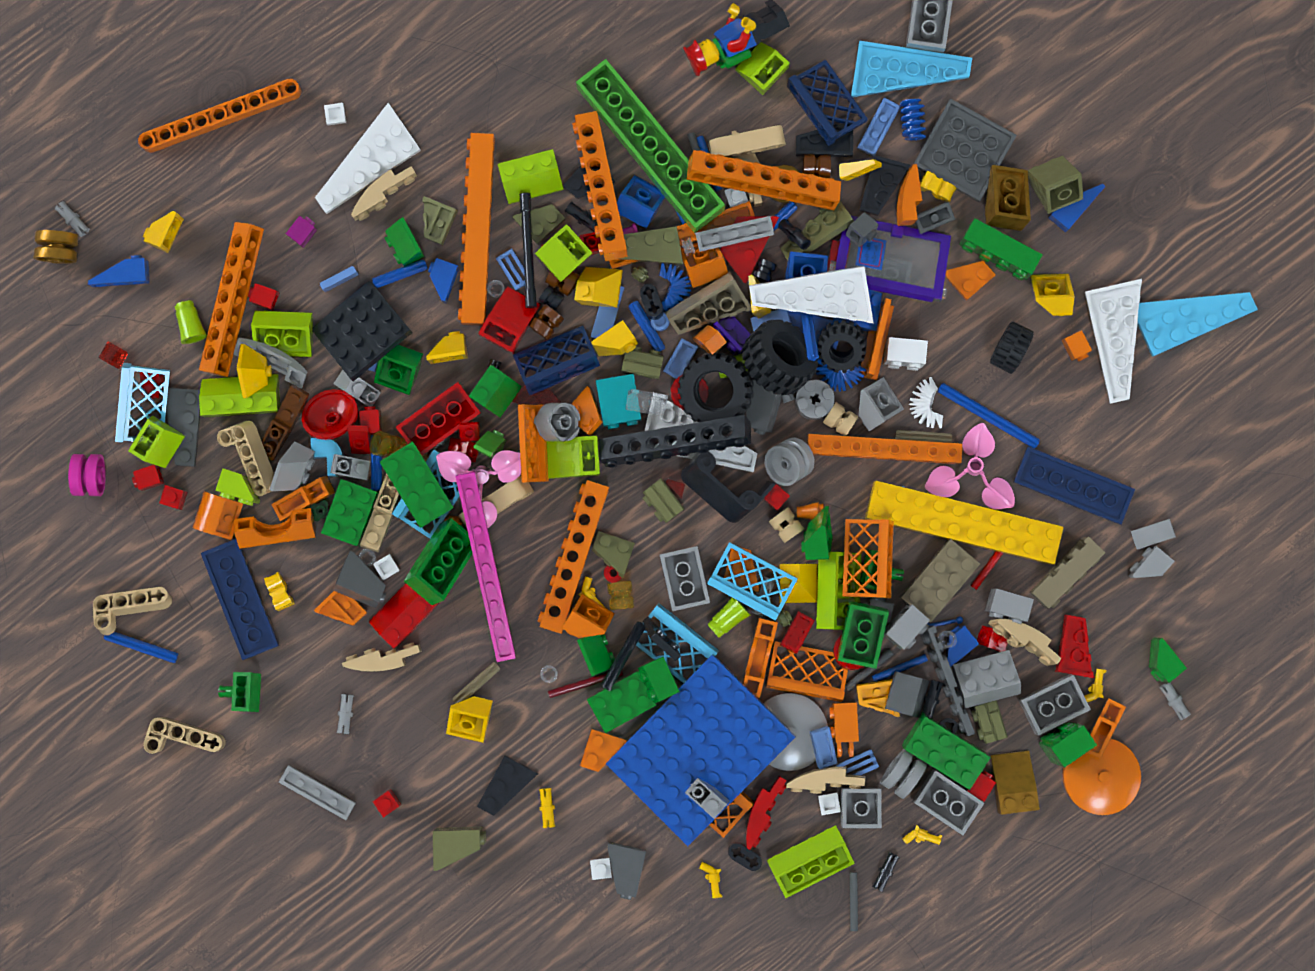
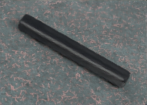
(623, 656)

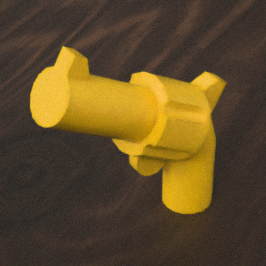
(589, 592)
(1097, 687)
(921, 835)
(713, 878)

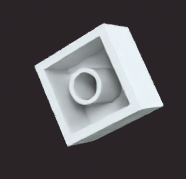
(905, 353)

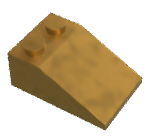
(1008, 198)
(1014, 783)

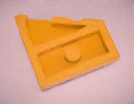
(875, 695)

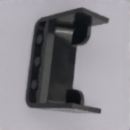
(711, 490)

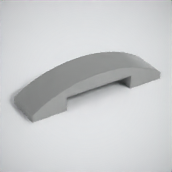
(278, 360)

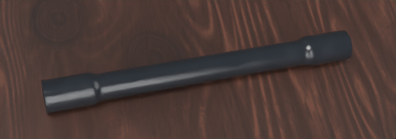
(530, 291)

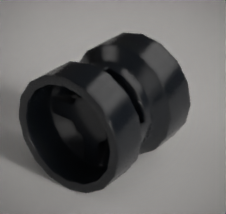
(764, 271)
(551, 297)

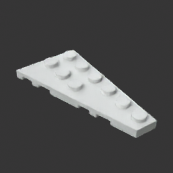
(378, 151)
(826, 294)
(1114, 325)
(733, 457)

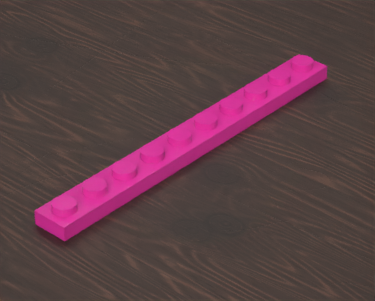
(485, 566)

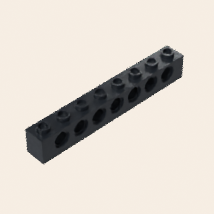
(683, 434)

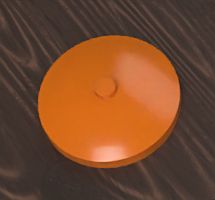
(1104, 783)

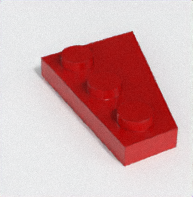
(1074, 648)

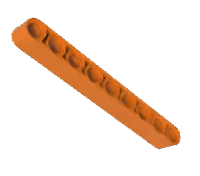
(210, 115)

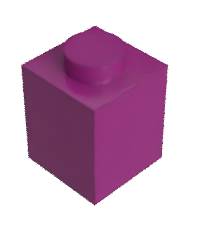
(302, 231)

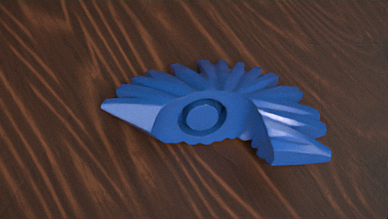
(676, 286)
(840, 378)

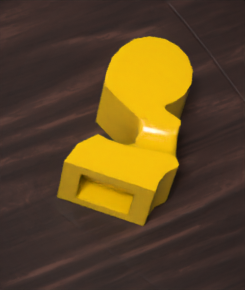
(940, 189)
(277, 590)

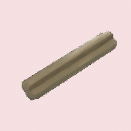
(923, 436)
(475, 684)

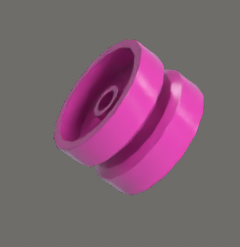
(87, 475)

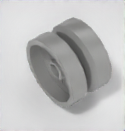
(789, 461)
(903, 773)

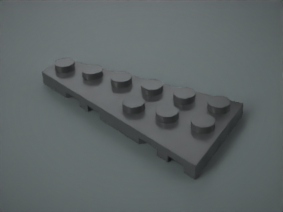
(945, 673)

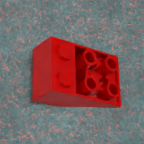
(508, 321)

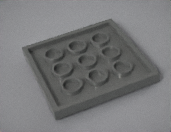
(964, 149)

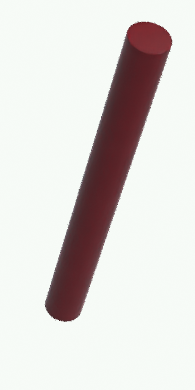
(578, 685)

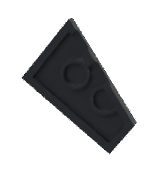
(882, 184)

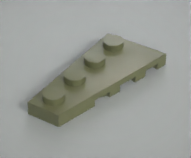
(821, 229)
(653, 246)

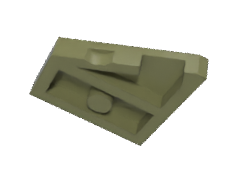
(437, 220)
(543, 222)
(614, 551)

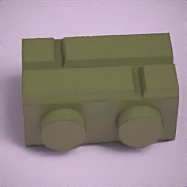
(643, 363)
(663, 501)
(989, 722)

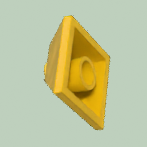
(163, 231)
(599, 287)
(1054, 293)
(615, 341)
(449, 349)
(252, 370)
(806, 586)
(470, 718)

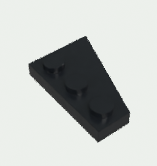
(814, 144)
(505, 784)

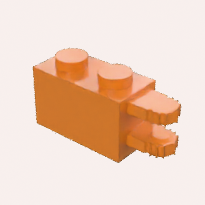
(844, 725)

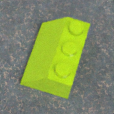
(530, 174)
(284, 331)

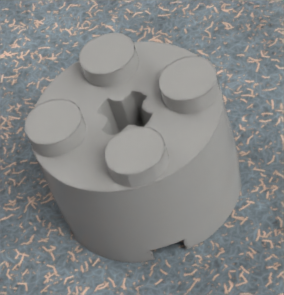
(824, 395)
(557, 422)

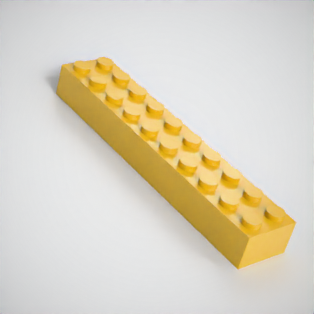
(965, 522)

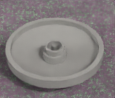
(800, 717)

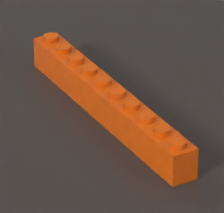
(477, 229)

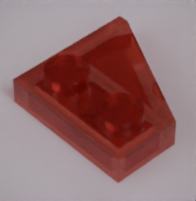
(540, 398)

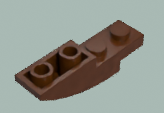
(284, 421)

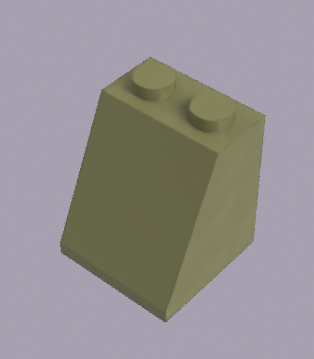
(1056, 183)
(455, 843)

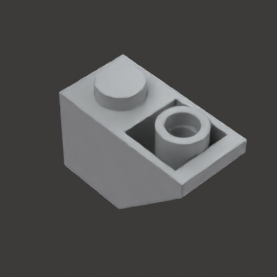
(358, 389)
(350, 467)
(1153, 564)
(707, 797)

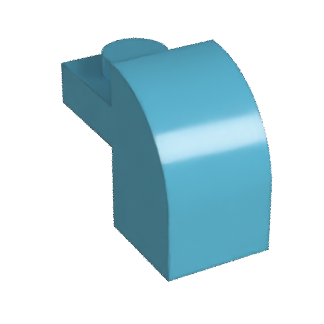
(326, 449)

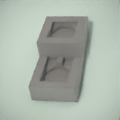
(1153, 534)

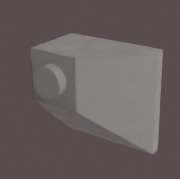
(878, 404)

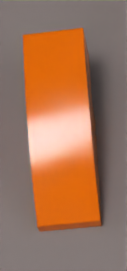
(909, 197)
(709, 339)
(303, 497)
(1106, 726)

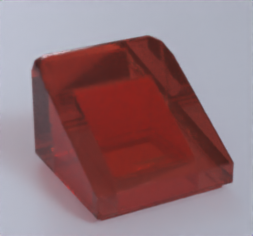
(113, 355)
(677, 487)

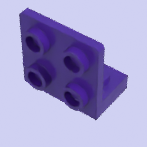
(733, 333)

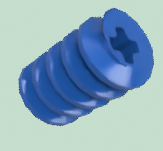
(912, 119)

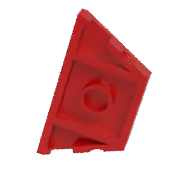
(745, 254)

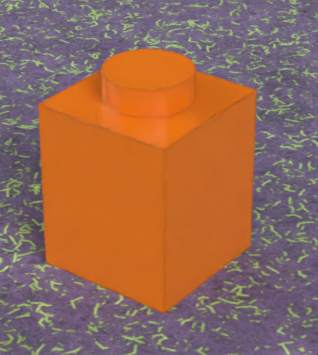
(1077, 346)

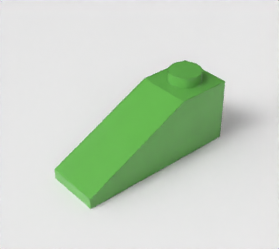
(490, 443)

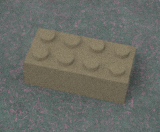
(940, 580)

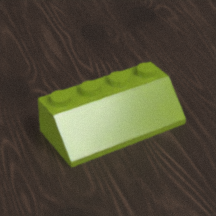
(225, 398)
(830, 601)
(810, 861)

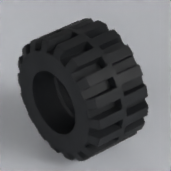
(844, 332)
(1012, 347)

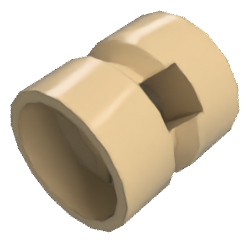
(840, 419)
(789, 531)

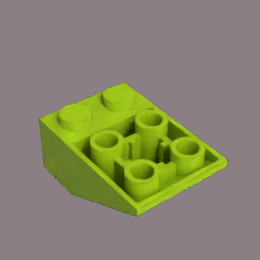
(573, 458)

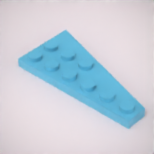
(893, 68)
(1180, 320)

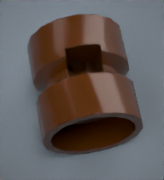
(818, 166)
(567, 285)
(541, 327)

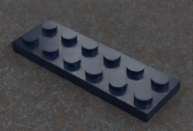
(1074, 485)
(240, 599)

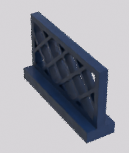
(812, 108)
(561, 370)

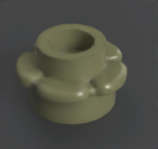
(640, 274)
(784, 618)

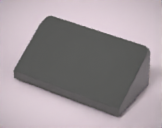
(934, 217)

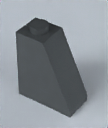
(763, 409)
(359, 582)
(626, 868)

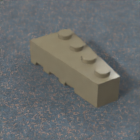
(708, 305)
(1066, 572)

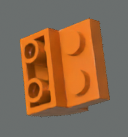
(217, 515)

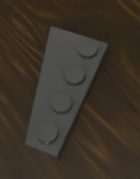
(184, 416)

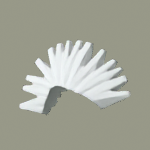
(924, 404)

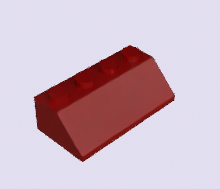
(438, 418)
(401, 616)

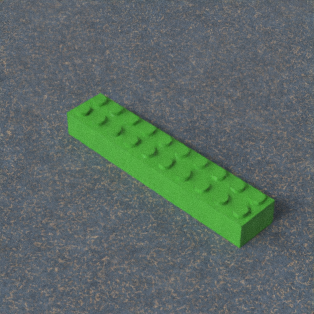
(649, 145)

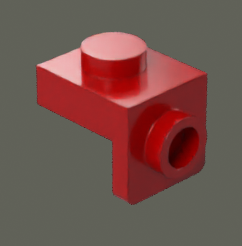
(469, 431)
(464, 447)
(992, 640)

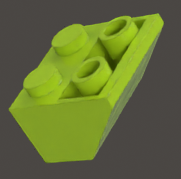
(763, 67)
(563, 253)
(156, 442)
(236, 485)

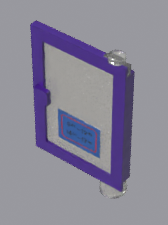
(899, 261)

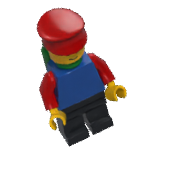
(734, 40)

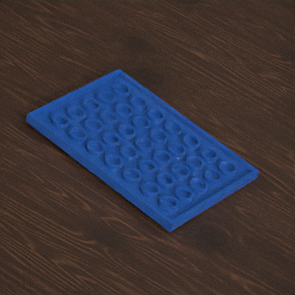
(703, 732)

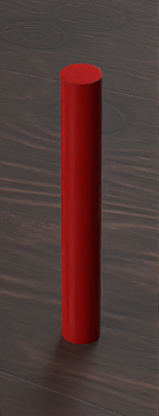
(986, 570)

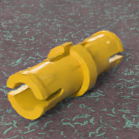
(547, 808)

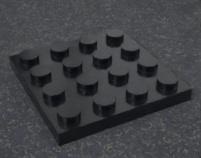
(361, 331)

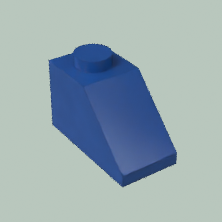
(443, 277)
(964, 644)

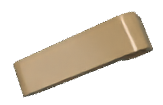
(748, 142)
(251, 454)
(506, 496)
(131, 607)
(186, 737)

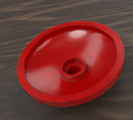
(329, 407)

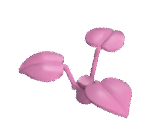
(977, 443)
(505, 463)

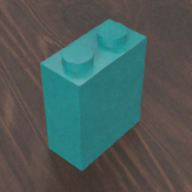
(613, 401)

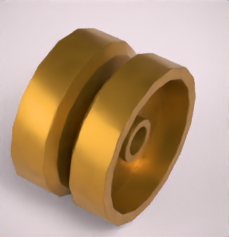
(55, 246)

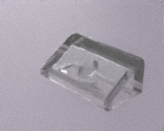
(646, 402)

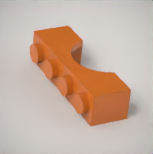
(252, 533)
(759, 655)

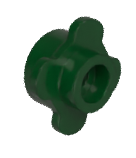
(316, 507)

